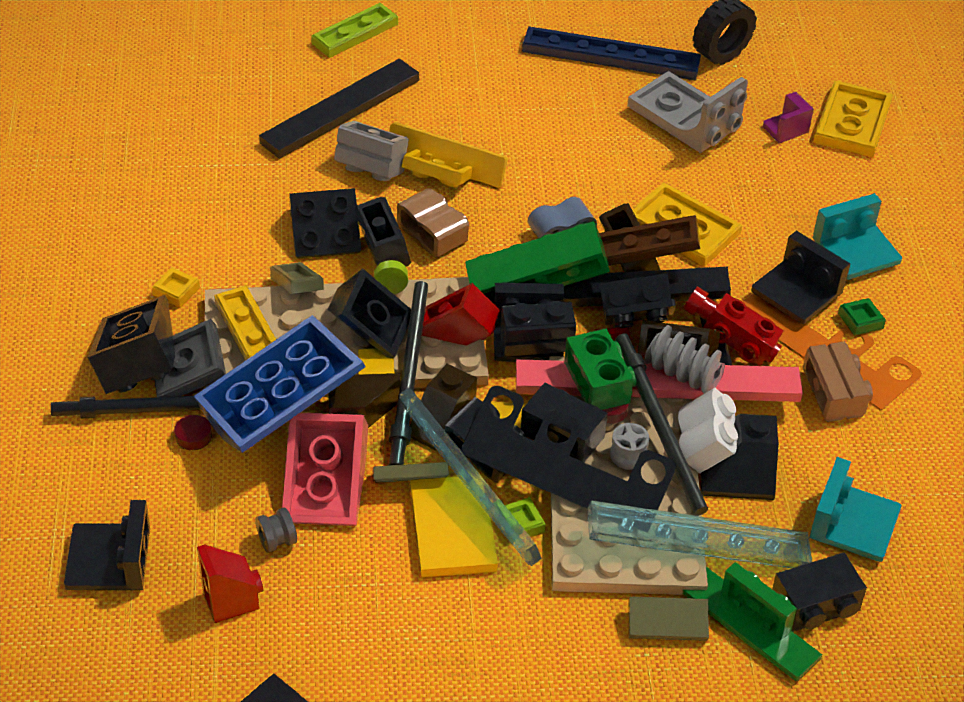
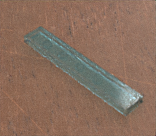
(470, 477)
(697, 535)

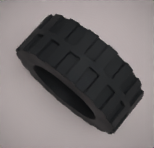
(714, 21)

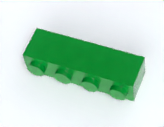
(552, 259)

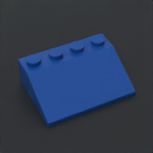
(277, 383)

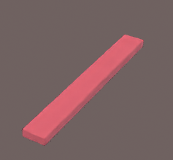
(738, 382)

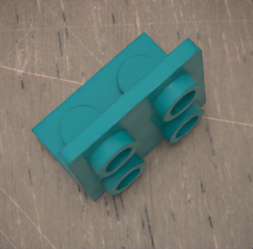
(852, 234)
(854, 517)

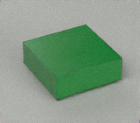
(861, 316)

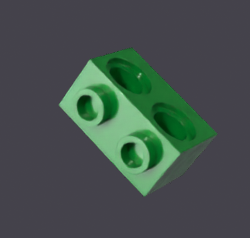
(599, 369)

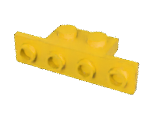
(449, 159)

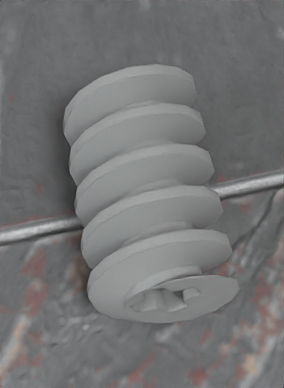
(685, 360)

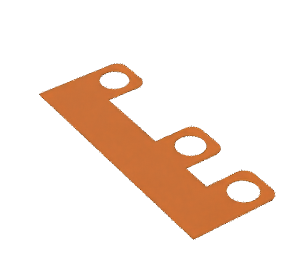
(801, 337)

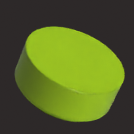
(392, 275)

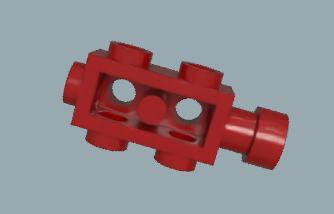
(740, 323)

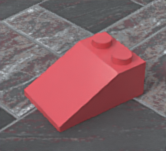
(325, 468)

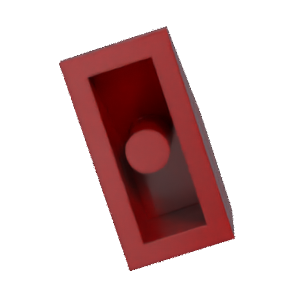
(460, 317)
(228, 583)

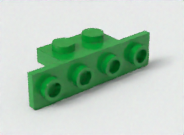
(758, 618)

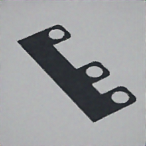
(549, 463)

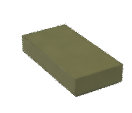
(296, 278)
(410, 472)
(668, 618)

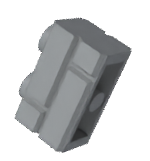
(370, 150)

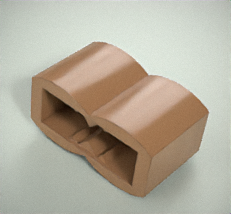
(432, 222)

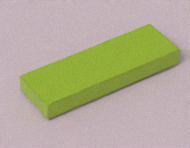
(354, 30)

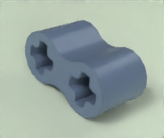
(561, 217)

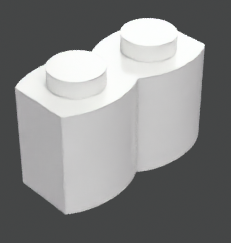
(708, 430)

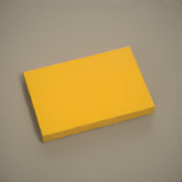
(853, 118)
(715, 229)
(451, 529)

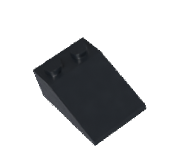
(134, 346)

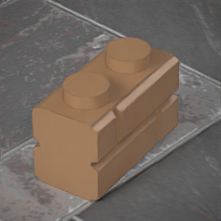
(837, 381)

